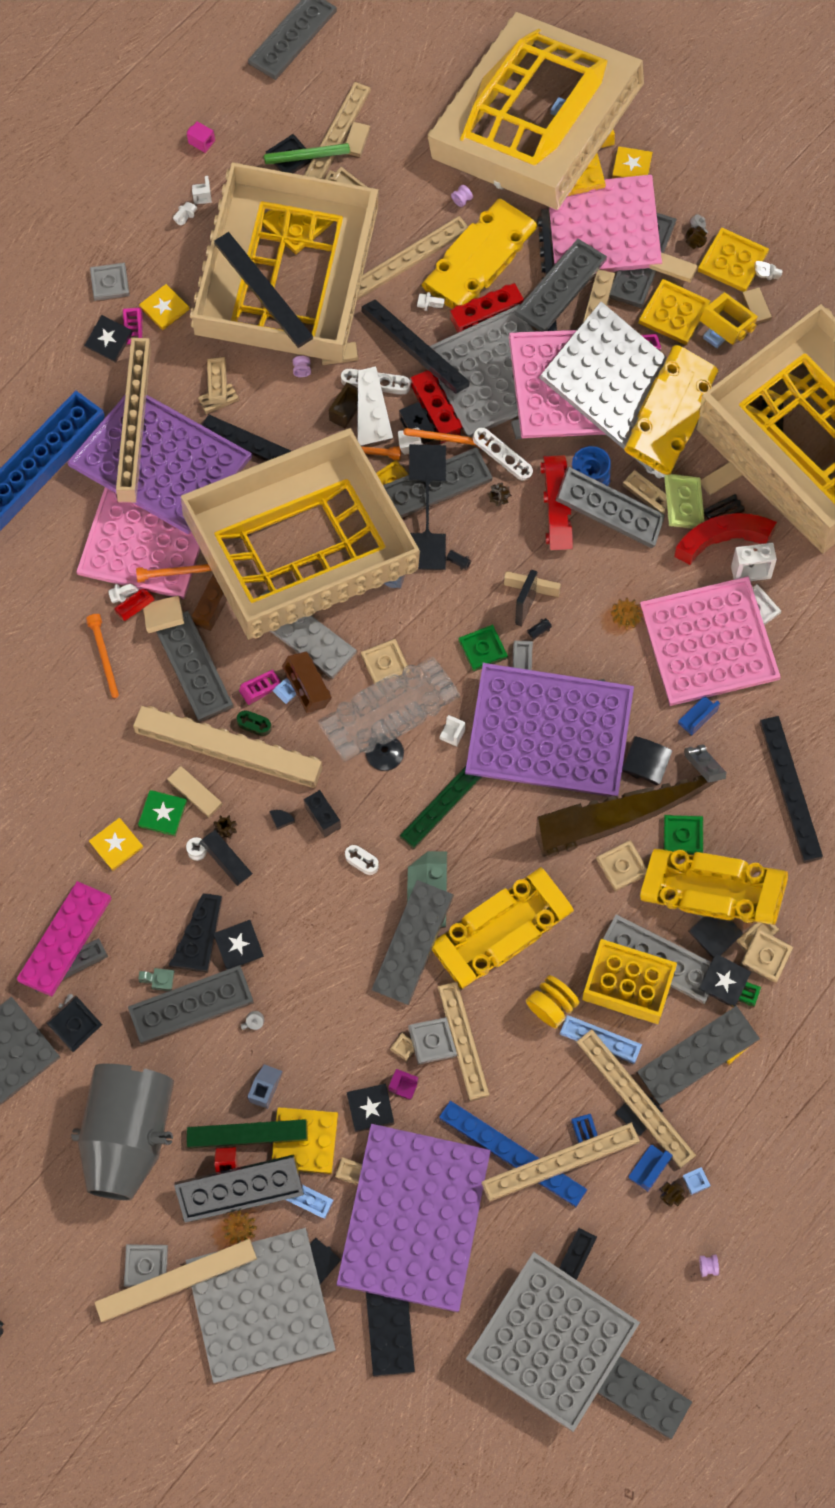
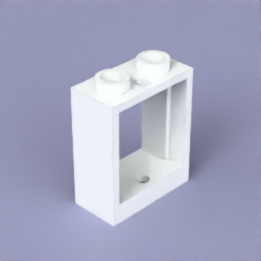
(755, 564)

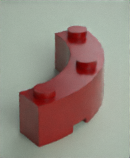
(558, 524)
(721, 529)

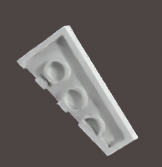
(372, 414)

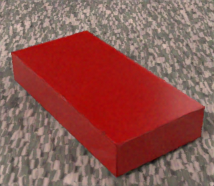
(133, 604)

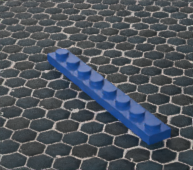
(508, 1150)

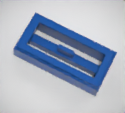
(574, 1122)

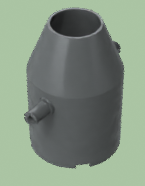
(122, 1129)

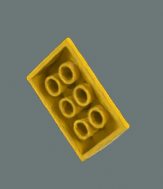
(629, 981)

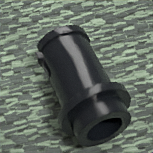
(458, 559)
(543, 626)

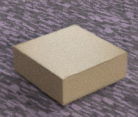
(403, 1047)

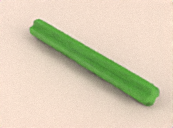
(308, 153)

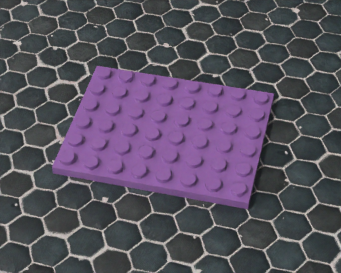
(173, 461)
(549, 730)
(414, 1218)

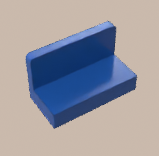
(698, 715)
(650, 1167)

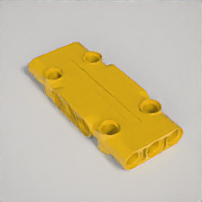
(479, 254)
(670, 410)
(714, 886)
(501, 927)

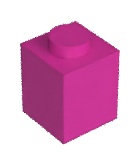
(200, 136)

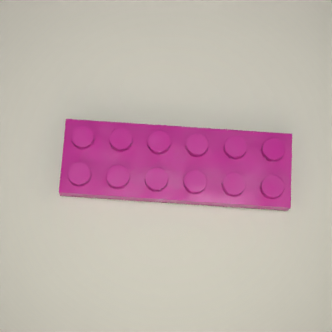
(64, 939)

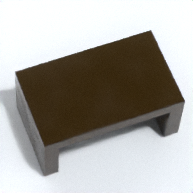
(344, 406)

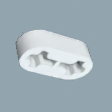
(358, 863)

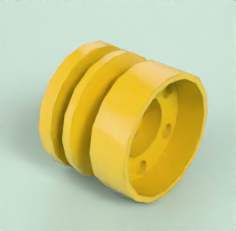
(552, 1002)

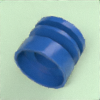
(593, 463)

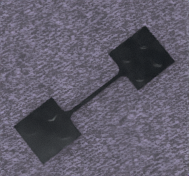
(428, 465)

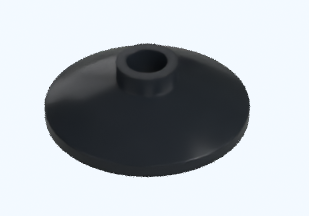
(388, 760)

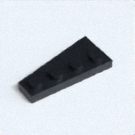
(197, 944)

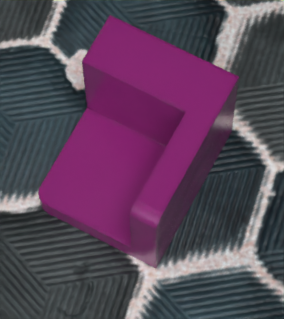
(403, 1084)

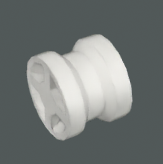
(198, 852)

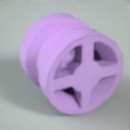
(462, 195)
(301, 366)
(709, 1265)

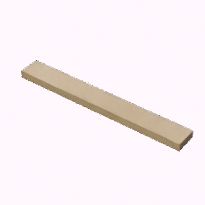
(339, 128)
(411, 256)
(636, 1098)
(560, 1162)
(175, 1280)

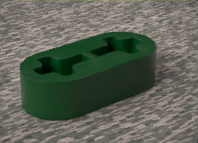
(255, 719)

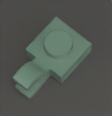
(161, 979)

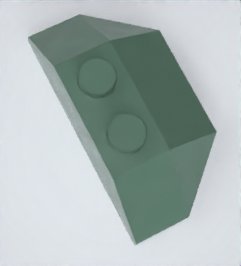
(430, 869)

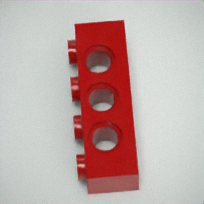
(476, 306)
(427, 381)

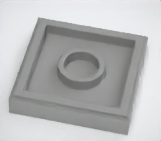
(109, 281)
(432, 1040)
(144, 1263)

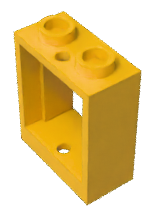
(732, 334)

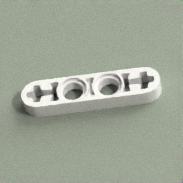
(382, 376)
(504, 451)

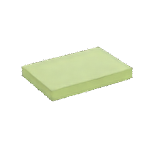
(684, 500)

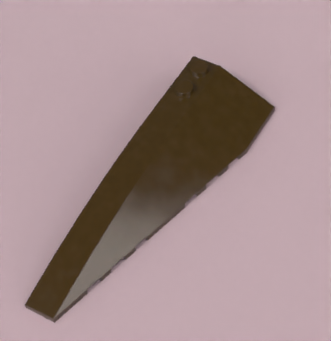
(579, 825)

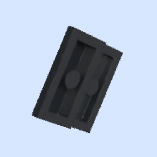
(646, 760)

